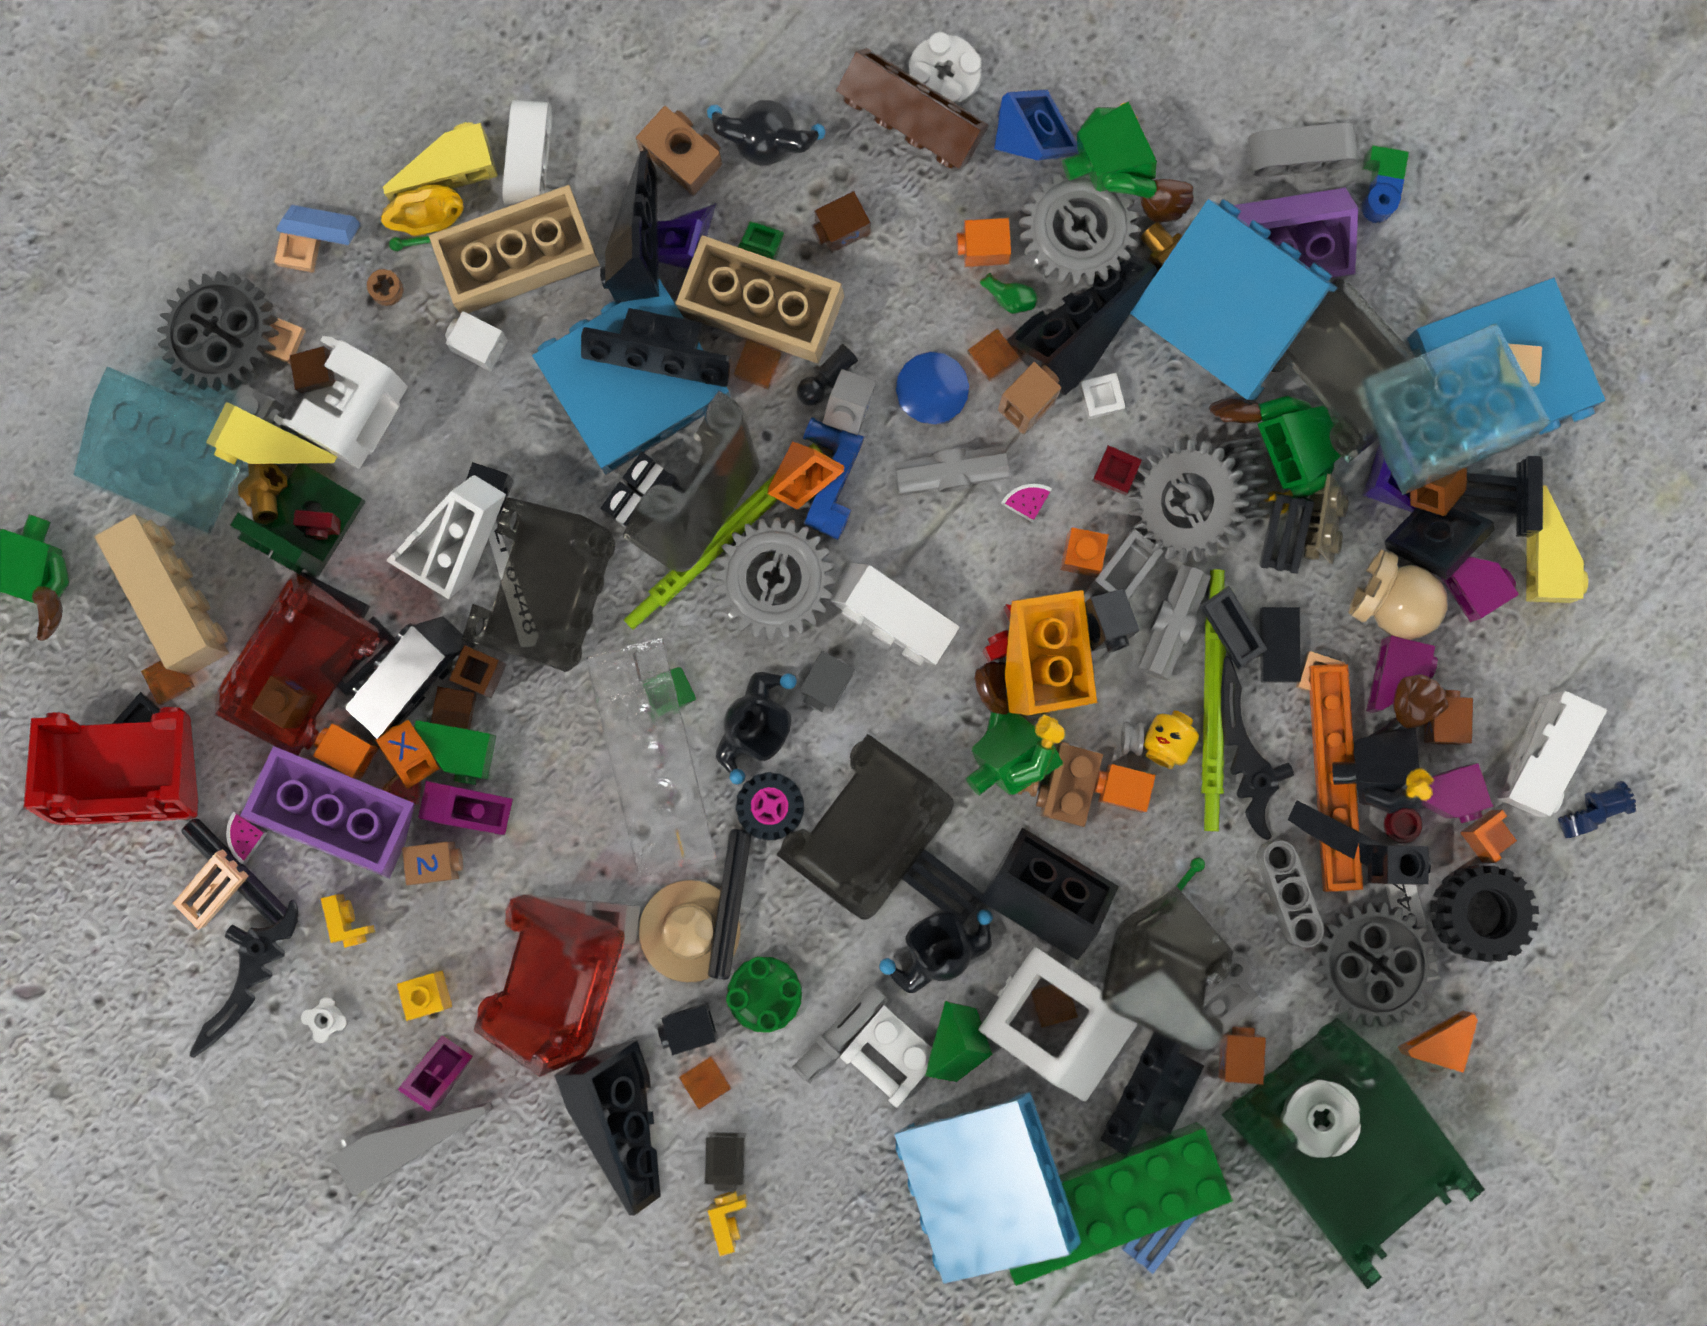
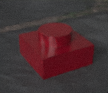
(1117, 470)
(317, 524)

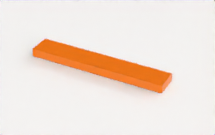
(1334, 743)

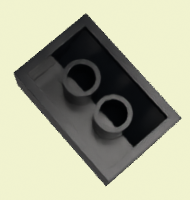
(1050, 894)

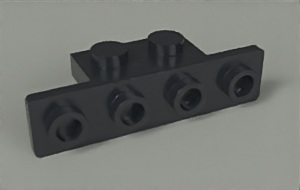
(657, 346)
(1153, 1093)

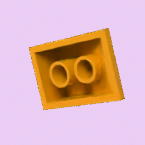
(1049, 654)

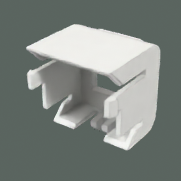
(352, 412)
(1090, 1049)

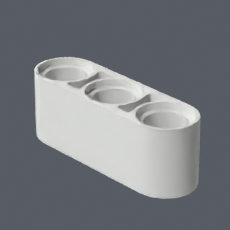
(526, 150)

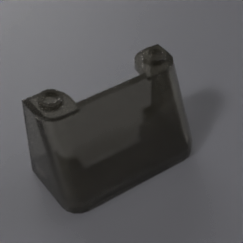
(1336, 353)
(681, 526)
(870, 830)
(1162, 969)

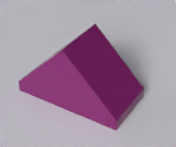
(435, 1074)

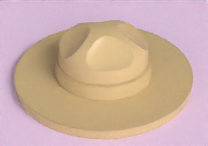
(680, 928)

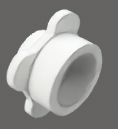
(334, 1023)

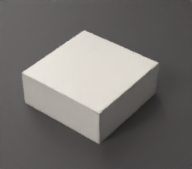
(1102, 396)

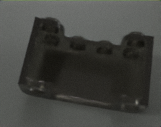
(545, 587)

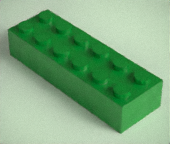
(1137, 1195)

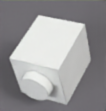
(475, 340)

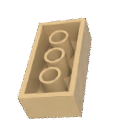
(514, 250)
(760, 299)
(163, 594)

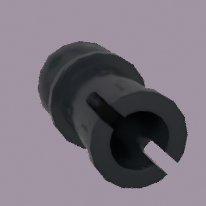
(812, 389)

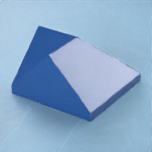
(1033, 127)

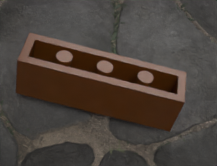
(911, 108)

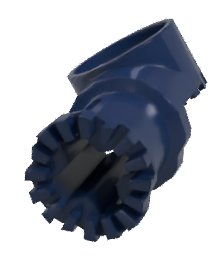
(1598, 809)

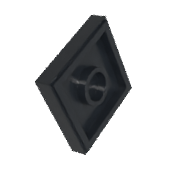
(1439, 540)

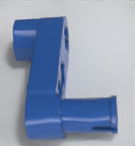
(825, 513)

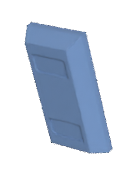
(319, 224)

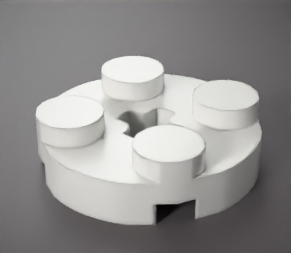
(951, 51)
(1343, 1118)

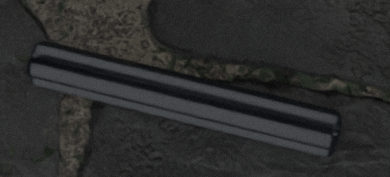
(252, 888)
(729, 904)

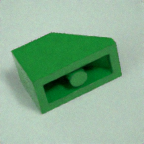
(459, 750)

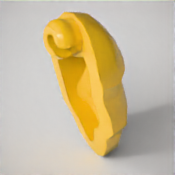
(423, 210)

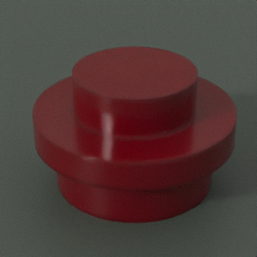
(1403, 825)

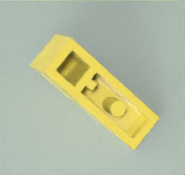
(450, 161)
(256, 441)
(1553, 561)

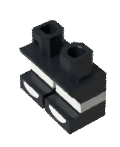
(640, 477)

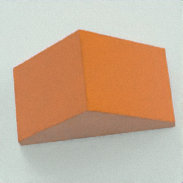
(803, 475)
(1445, 1043)

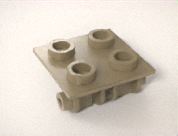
(1333, 506)

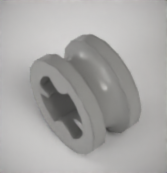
(1132, 738)

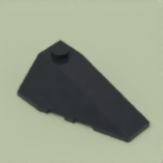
(632, 249)
(1081, 329)
(611, 1111)

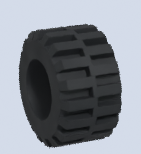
(1514, 919)

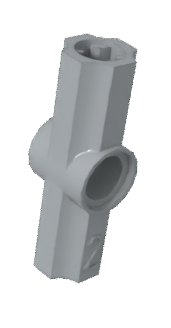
(952, 470)
(1174, 622)

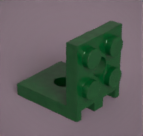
(287, 541)

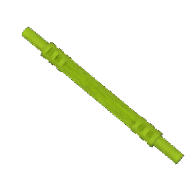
(675, 581)
(1213, 738)

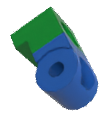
(1386, 182)

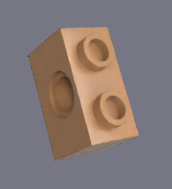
(687, 169)
(1030, 397)

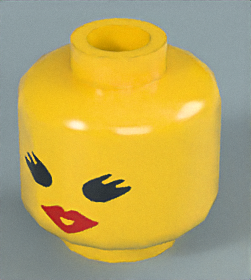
(1170, 739)

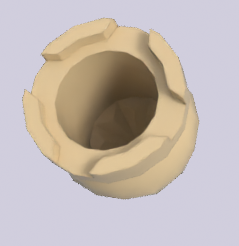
(1403, 599)

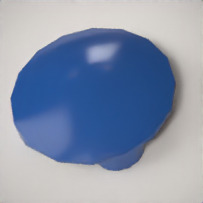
(932, 388)

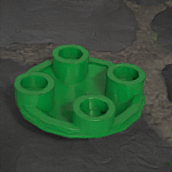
(764, 994)

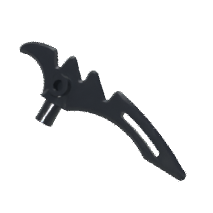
(1259, 777)
(255, 950)

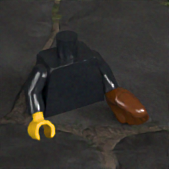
(1388, 759)

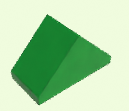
(957, 1044)

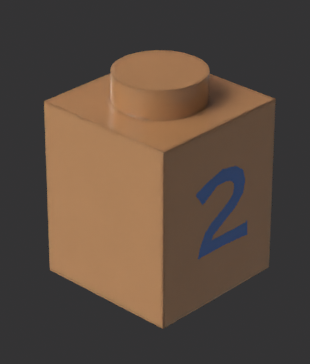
(432, 863)

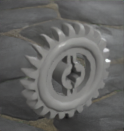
(1102, 253)
(1173, 470)
(763, 613)

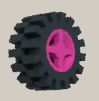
(753, 802)

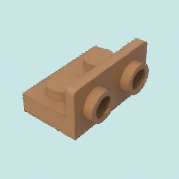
(1070, 786)

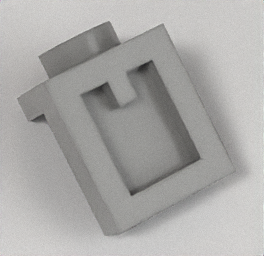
(258, 404)

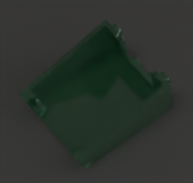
(1383, 1178)

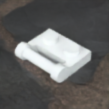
(898, 1045)

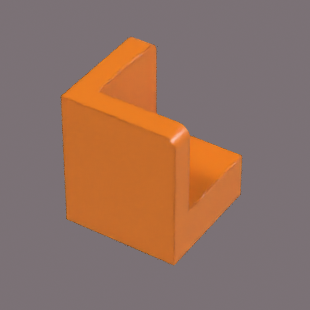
(1489, 836)

